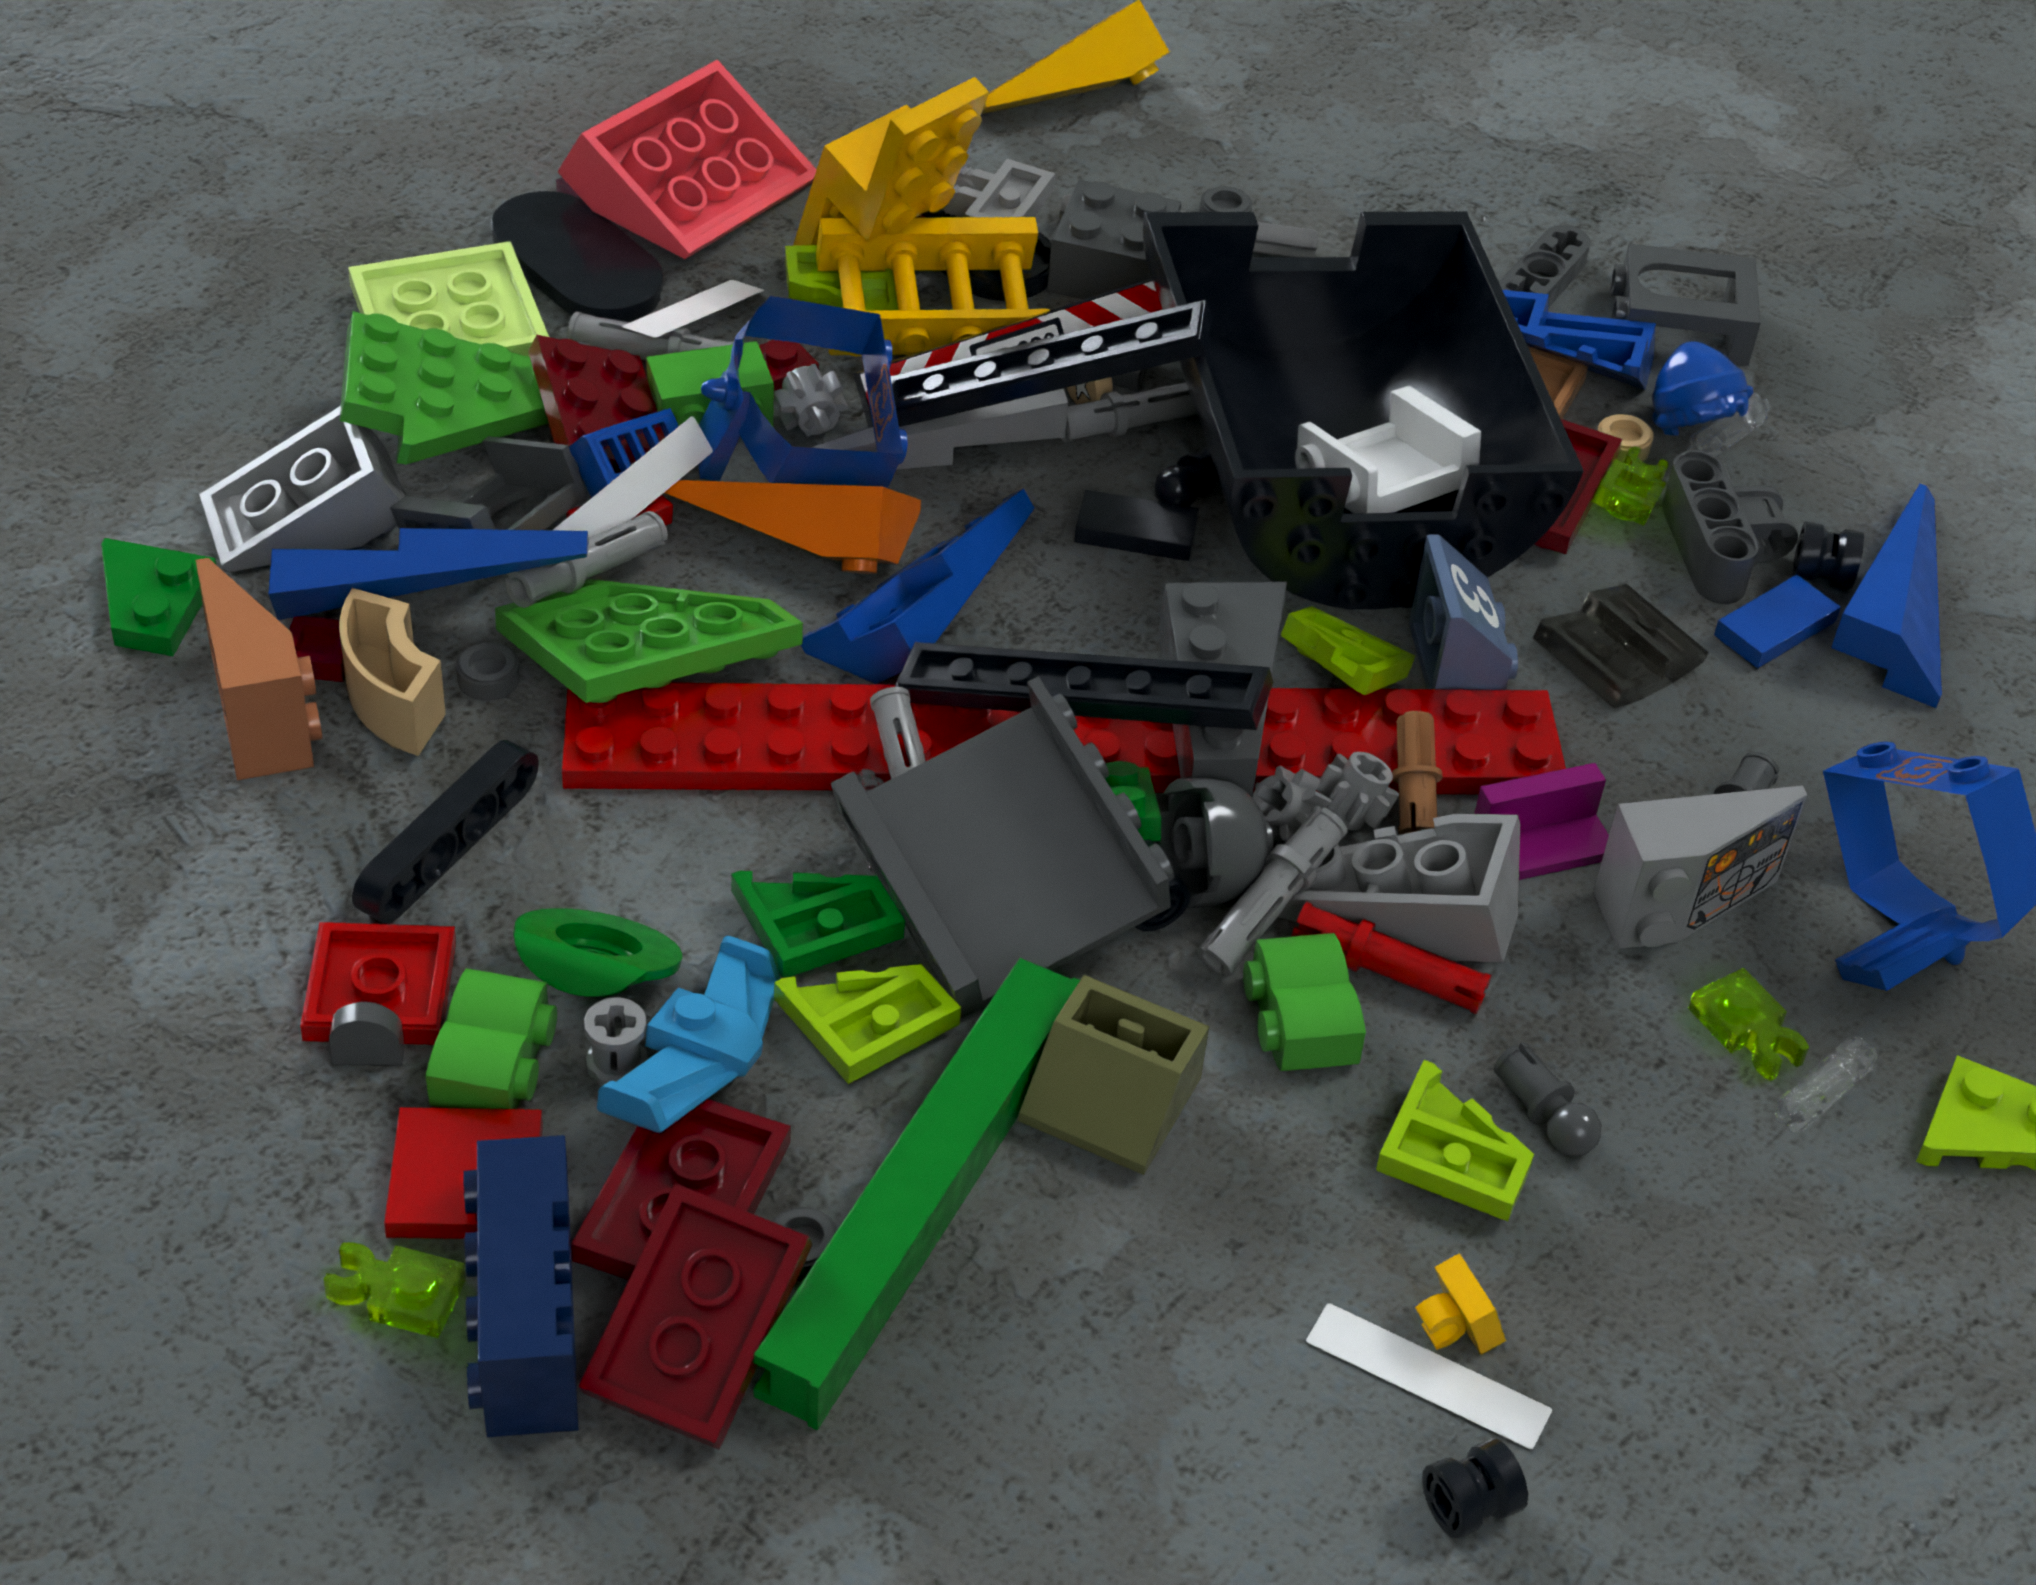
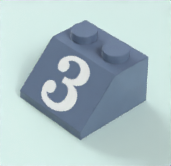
(1459, 624)

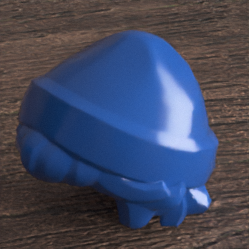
(1697, 388)

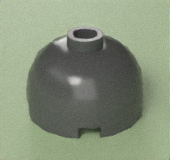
(1214, 839)

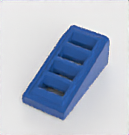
(590, 452)

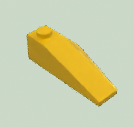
(1096, 59)

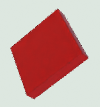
(385, 965)
(430, 1164)

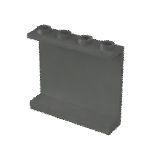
(1008, 850)

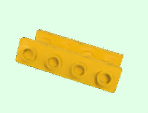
(933, 244)

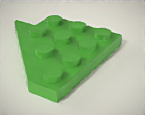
(434, 387)
(642, 636)

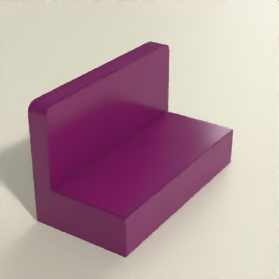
(1555, 817)

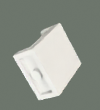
(1398, 462)

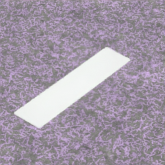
(692, 308)
(642, 481)
(1429, 1376)

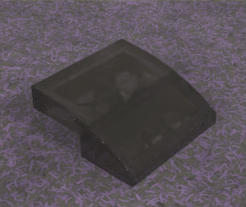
(1620, 645)

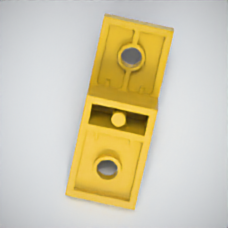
(895, 165)

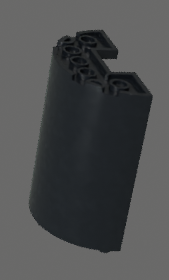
(1327, 349)

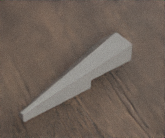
(933, 440)

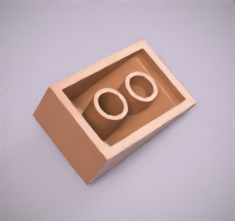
(258, 680)

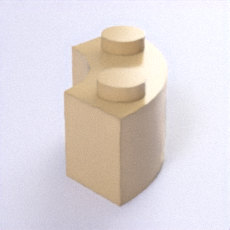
(386, 676)

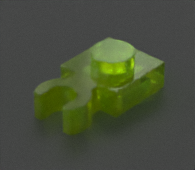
(1632, 488)
(1746, 1015)
(405, 1292)

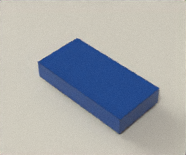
(1777, 621)

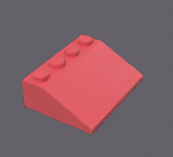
(687, 163)

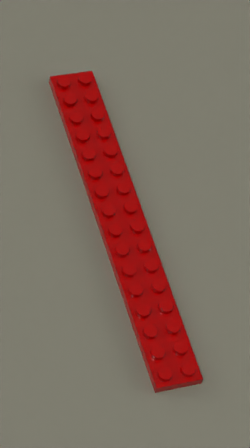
(820, 732)

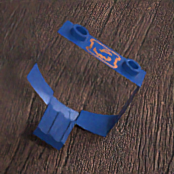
(736, 413)
(1874, 872)

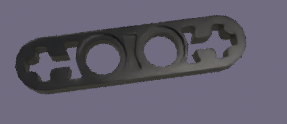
(445, 832)

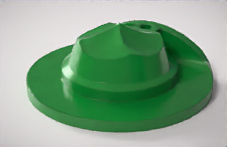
(592, 951)

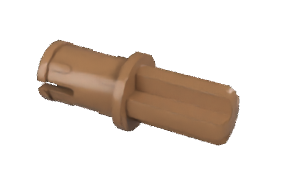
(1416, 772)

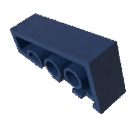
(523, 1287)

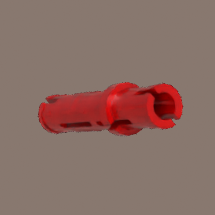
(1397, 959)

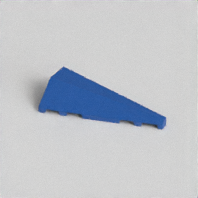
(1604, 345)
(425, 560)
(918, 599)
(1896, 607)

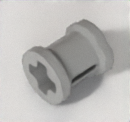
(600, 1032)

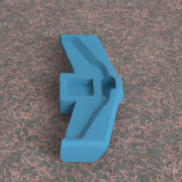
(699, 1041)

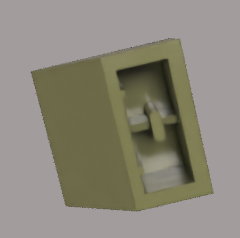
(1115, 1074)

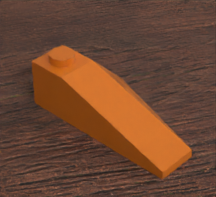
(833, 521)

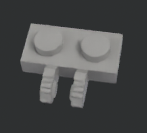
(1011, 192)

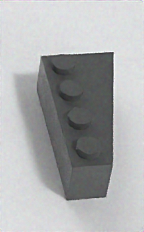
(1223, 626)

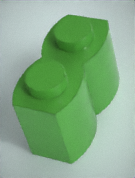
(1305, 1002)
(490, 1042)

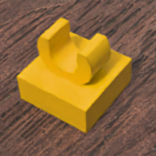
(1460, 1309)

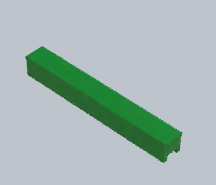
(909, 1200)

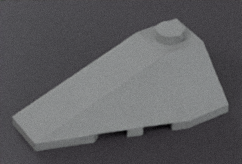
(1430, 887)

